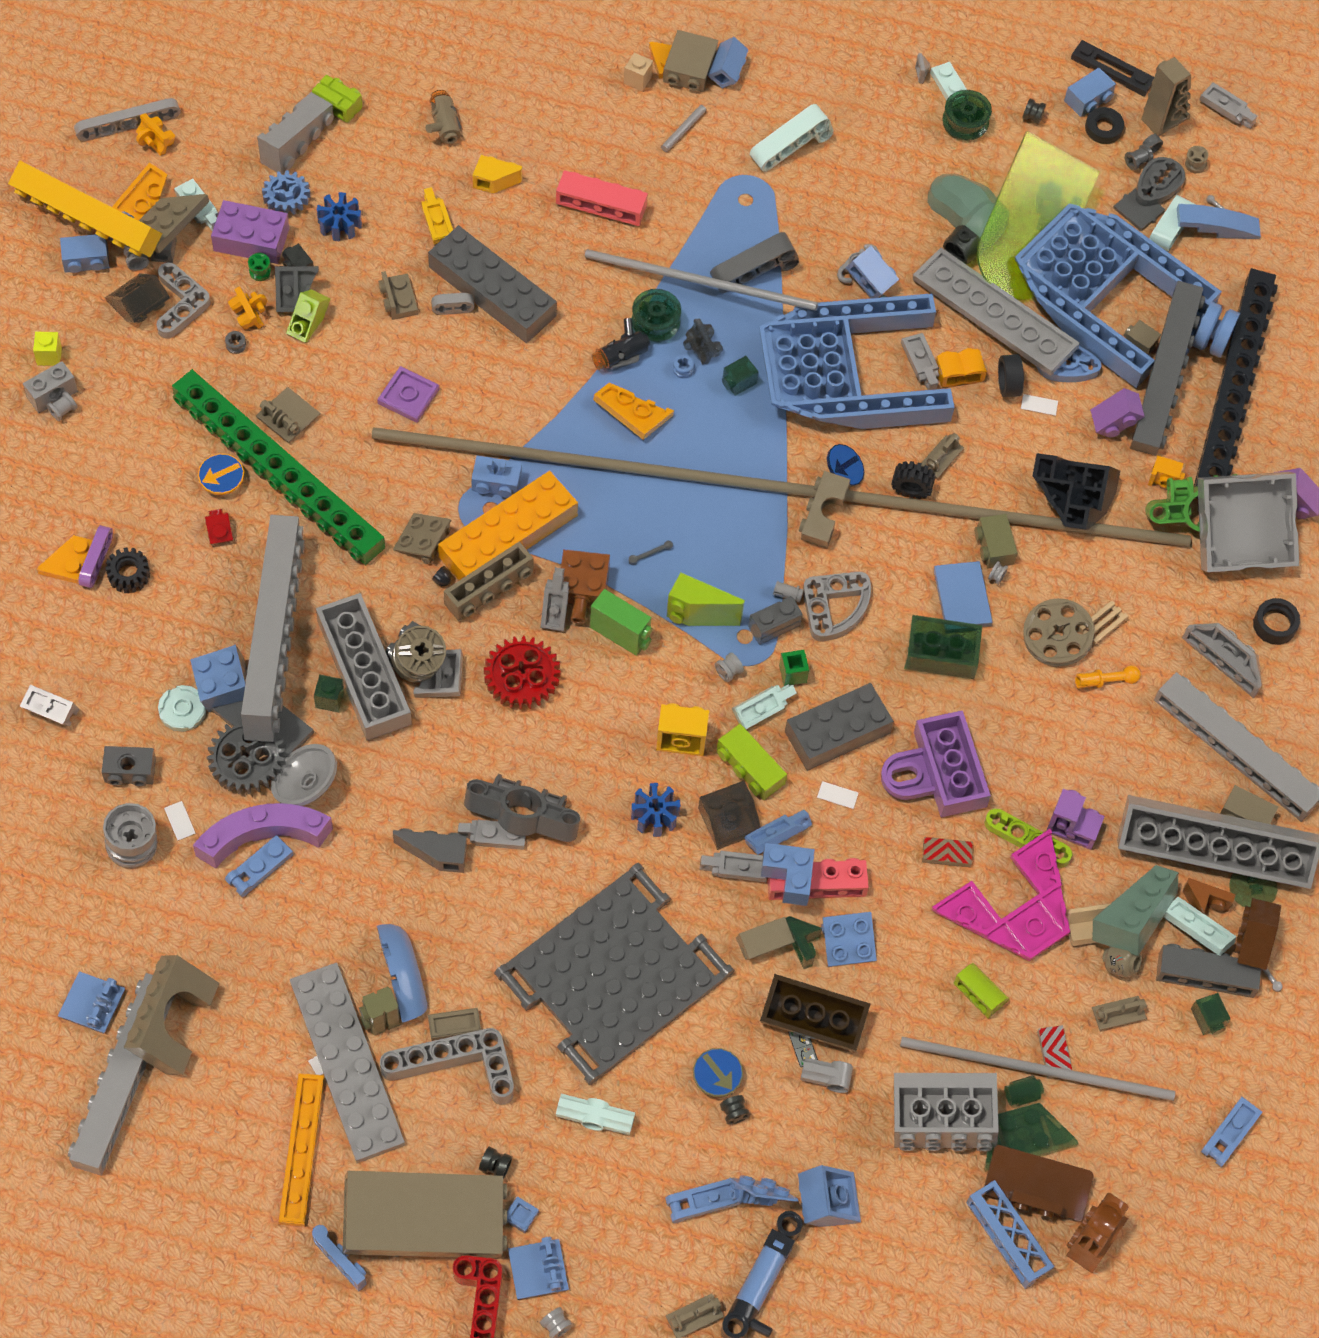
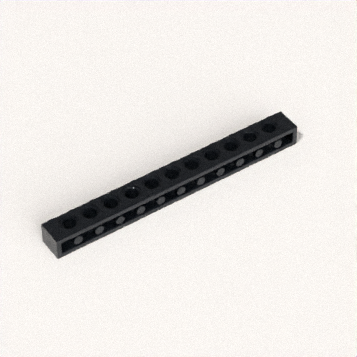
(1256, 284)

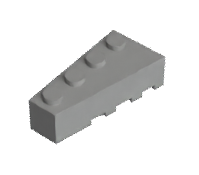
(294, 133)

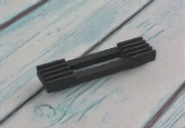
(1086, 54)

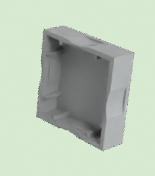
(1248, 521)

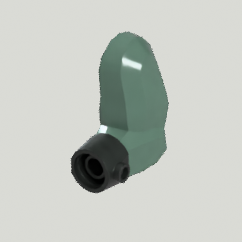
(966, 207)

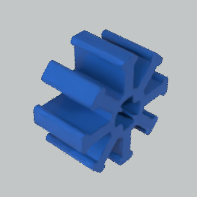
(339, 216)
(666, 809)

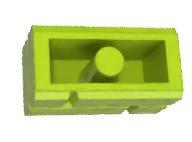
(345, 101)

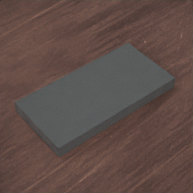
(292, 729)

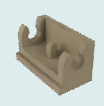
(765, 938)

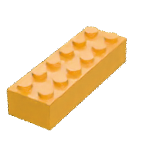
(522, 517)

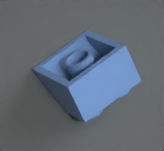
(828, 1197)

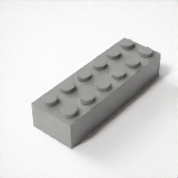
(363, 666)

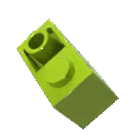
(307, 314)

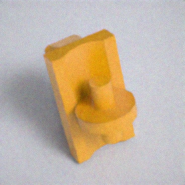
(151, 133)
(243, 301)

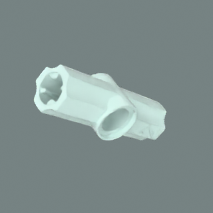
(595, 1114)

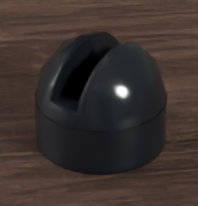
(443, 576)

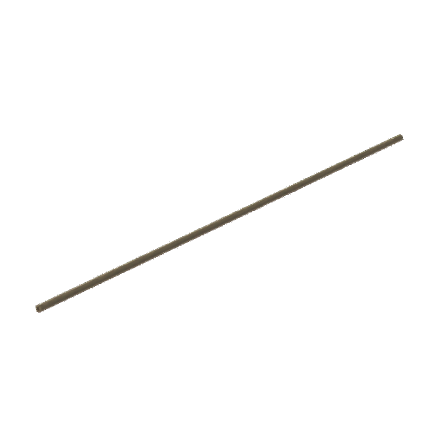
(767, 485)

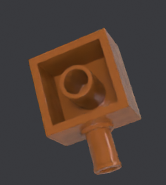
(587, 579)

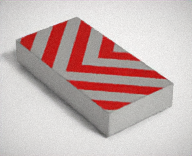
(1054, 1047)

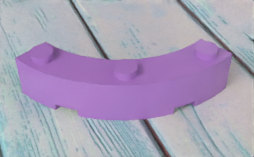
(258, 824)

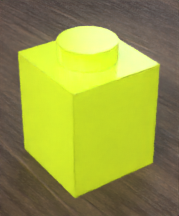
(47, 348)

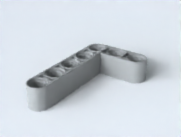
(455, 1058)

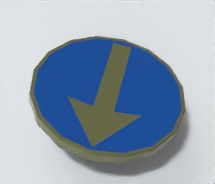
(717, 1072)

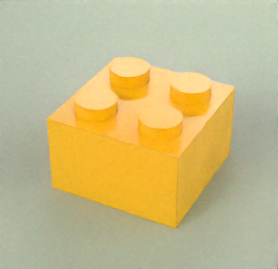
(682, 729)

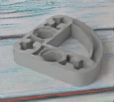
(825, 592)

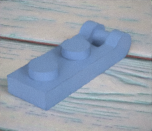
(259, 866)
(1232, 1131)
(701, 1200)
(353, 1273)

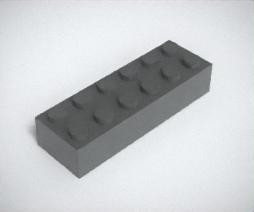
(493, 283)

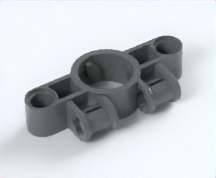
(549, 810)

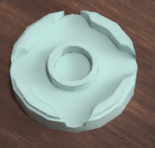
(181, 708)

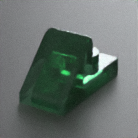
(802, 934)

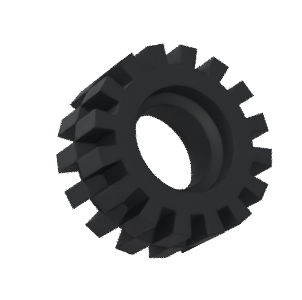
(913, 480)
(128, 558)

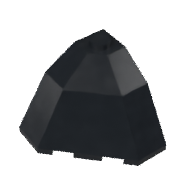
(1076, 489)

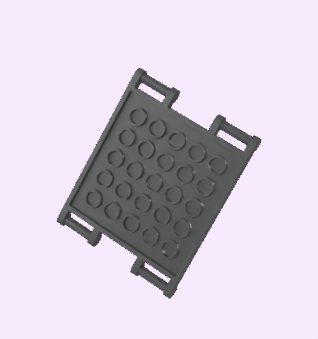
(614, 973)

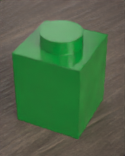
(794, 667)

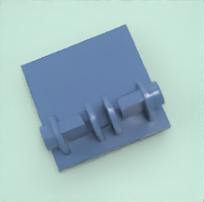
(849, 938)
(92, 1002)
(758, 1192)
(538, 1268)

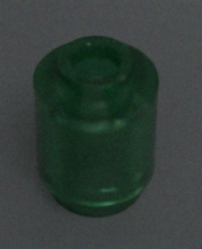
(1024, 1091)

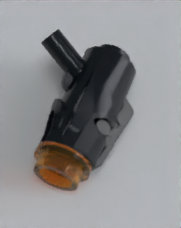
(623, 351)

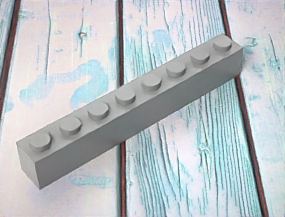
(1238, 746)
(113, 1096)

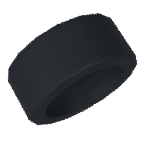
(1010, 375)
(1283, 607)

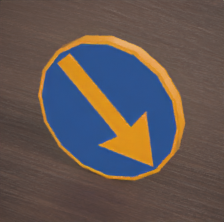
(221, 474)

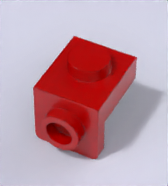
(218, 526)

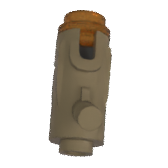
(444, 117)

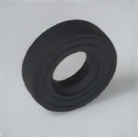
(1099, 135)

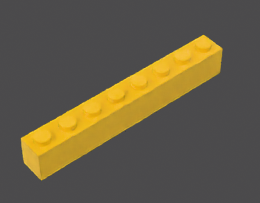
(84, 208)

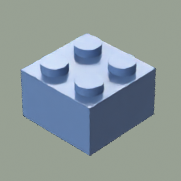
(220, 677)

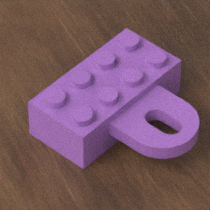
(943, 766)

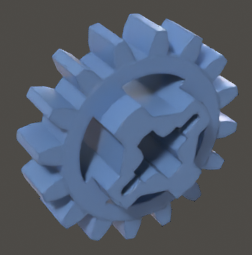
(286, 192)

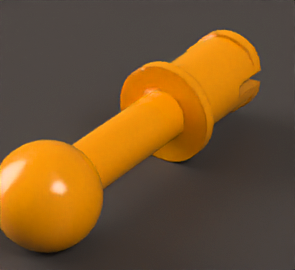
(1130, 675)

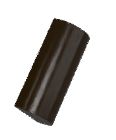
(815, 1013)

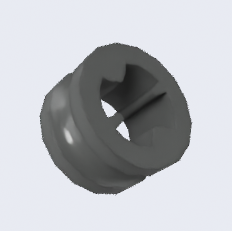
(235, 335)

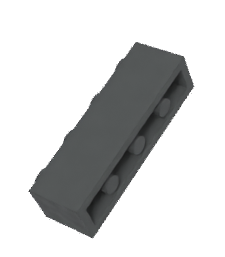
(1206, 971)

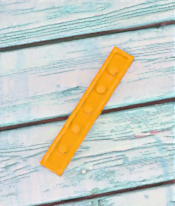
(301, 1150)

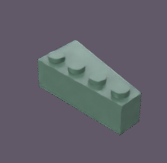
(1137, 912)

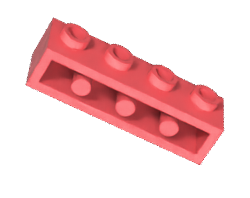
(601, 198)
(830, 880)

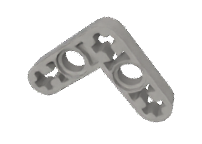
(188, 300)

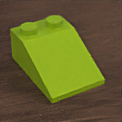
(702, 604)

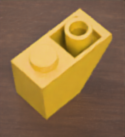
(495, 175)

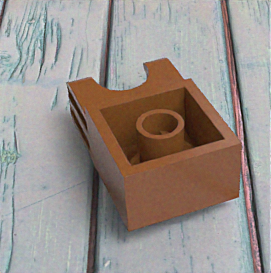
(1098, 1232)

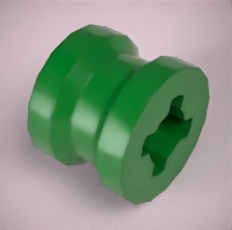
(259, 261)

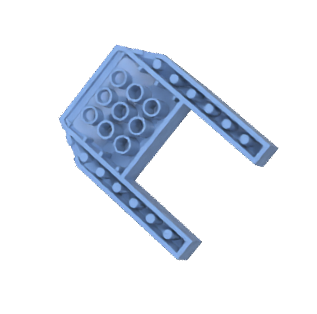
(1081, 262)
(815, 368)

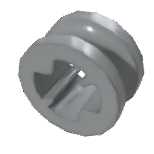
(998, 572)

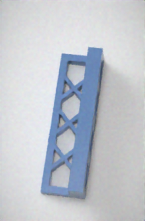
(1002, 1240)

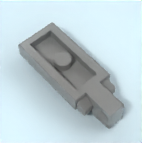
(1228, 105)
(921, 360)
(555, 602)
(490, 834)
(734, 865)

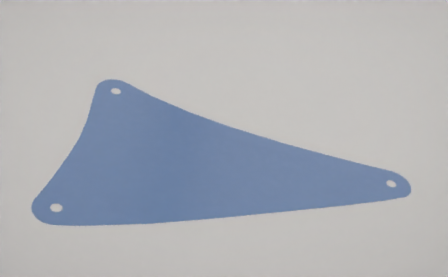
(717, 531)

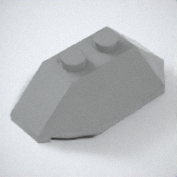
(1227, 654)

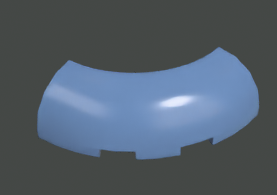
(403, 965)

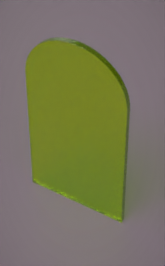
(1032, 195)

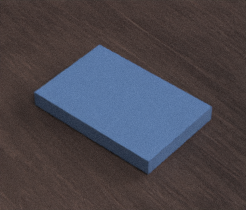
(963, 593)

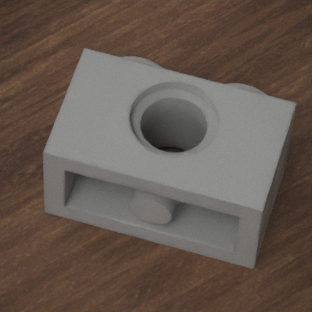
(49, 386)

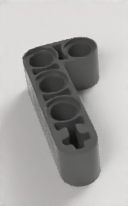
(757, 260)

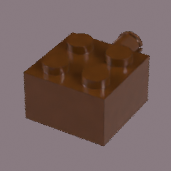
(1257, 933)

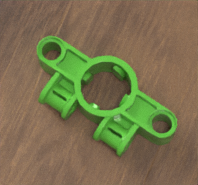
(1176, 506)

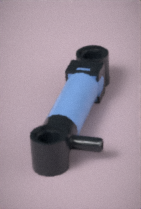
(761, 1278)

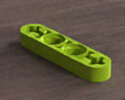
(1029, 834)

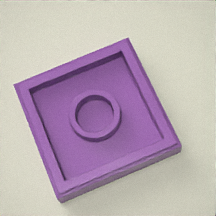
(408, 394)

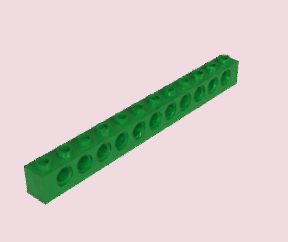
(194, 386)

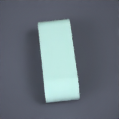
(1167, 228)

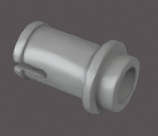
(785, 591)

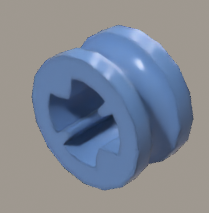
(683, 359)

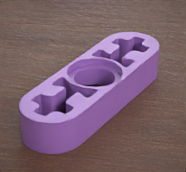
(95, 556)

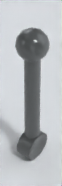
(634, 559)

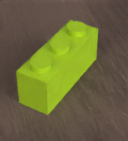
(751, 762)

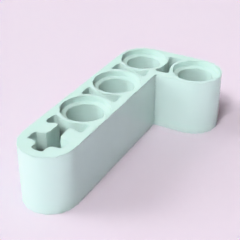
(792, 136)

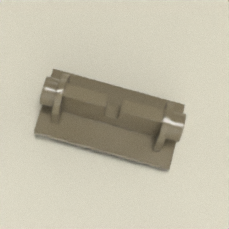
(943, 454)
(1119, 1012)
(695, 1316)

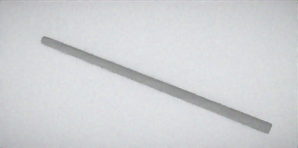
(703, 280)
(1038, 1068)

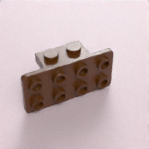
(1040, 1183)

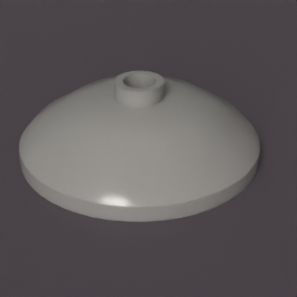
(305, 776)

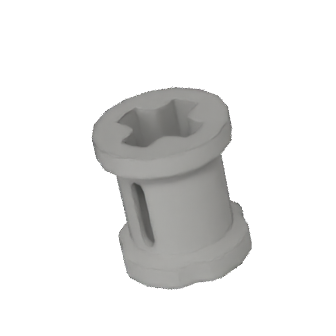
(62, 406)

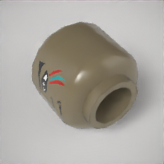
(1121, 962)

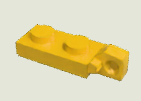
(435, 216)

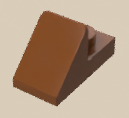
(1202, 894)

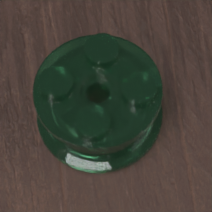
(967, 115)
(656, 314)

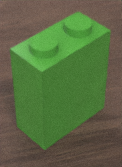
(621, 622)

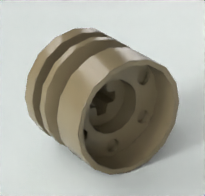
(406, 658)

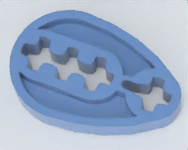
(1078, 370)

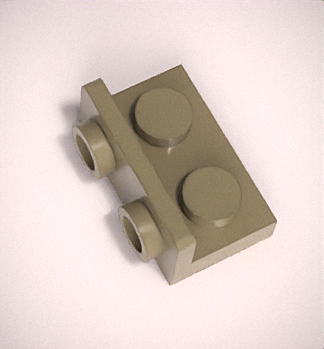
(399, 296)

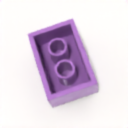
(250, 230)

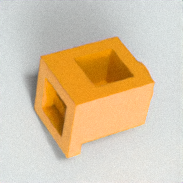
(1164, 469)

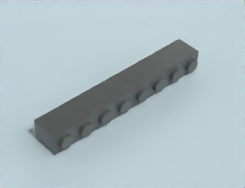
(1167, 367)

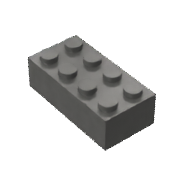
(838, 726)

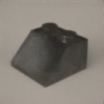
(138, 297)
(729, 814)

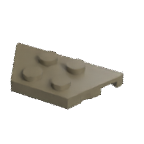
(172, 215)

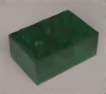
(943, 647)

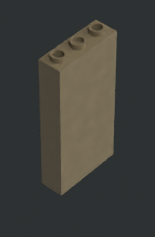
(424, 1214)

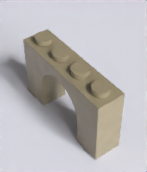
(148, 1034)

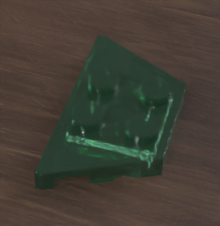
(1032, 1131)

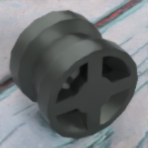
(1034, 111)
(735, 1109)

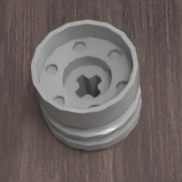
(128, 823)

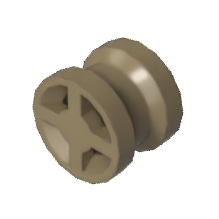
(1196, 159)

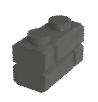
(775, 620)

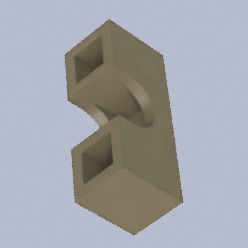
(830, 490)

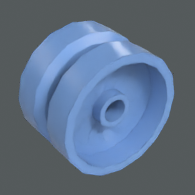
(1218, 330)

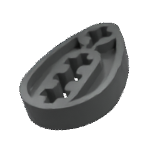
(1150, 176)

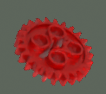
(526, 691)

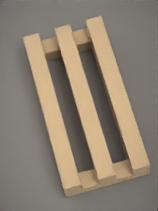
(1116, 611)

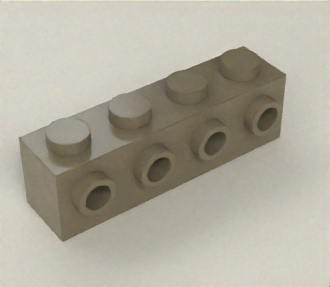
(488, 581)

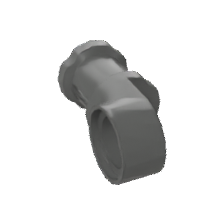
(1144, 153)

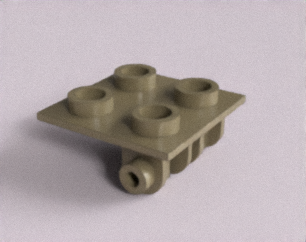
(287, 414)
(423, 536)

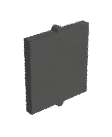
(1136, 214)

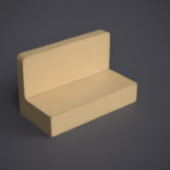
(1081, 923)

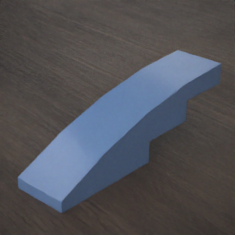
(1218, 220)

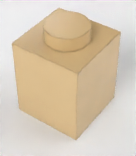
(638, 72)

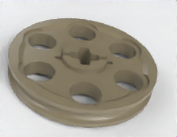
(1058, 642)

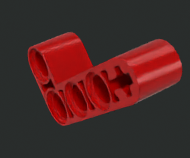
(483, 1286)

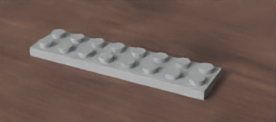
(996, 311)
(347, 1063)

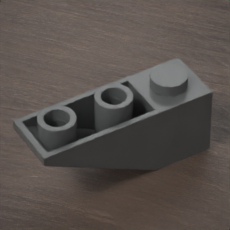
(435, 849)

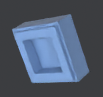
(521, 1214)

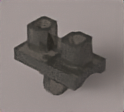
(700, 341)

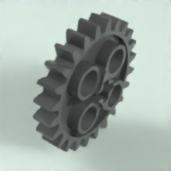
(258, 771)

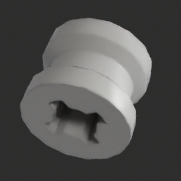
(729, 667)
(556, 1323)

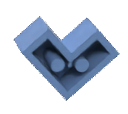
(791, 865)

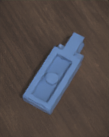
(778, 831)

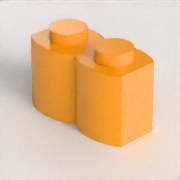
(961, 367)

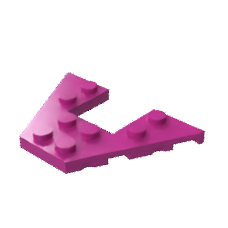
(1031, 926)

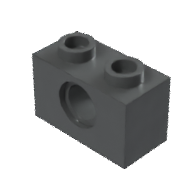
(117, 758)

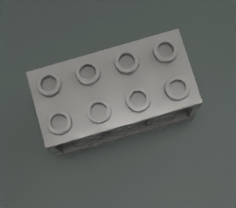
(945, 1111)

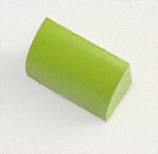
(980, 990)

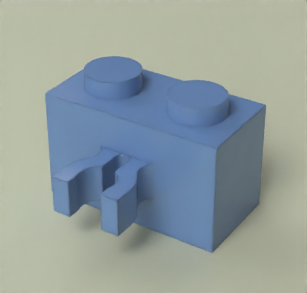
(496, 476)

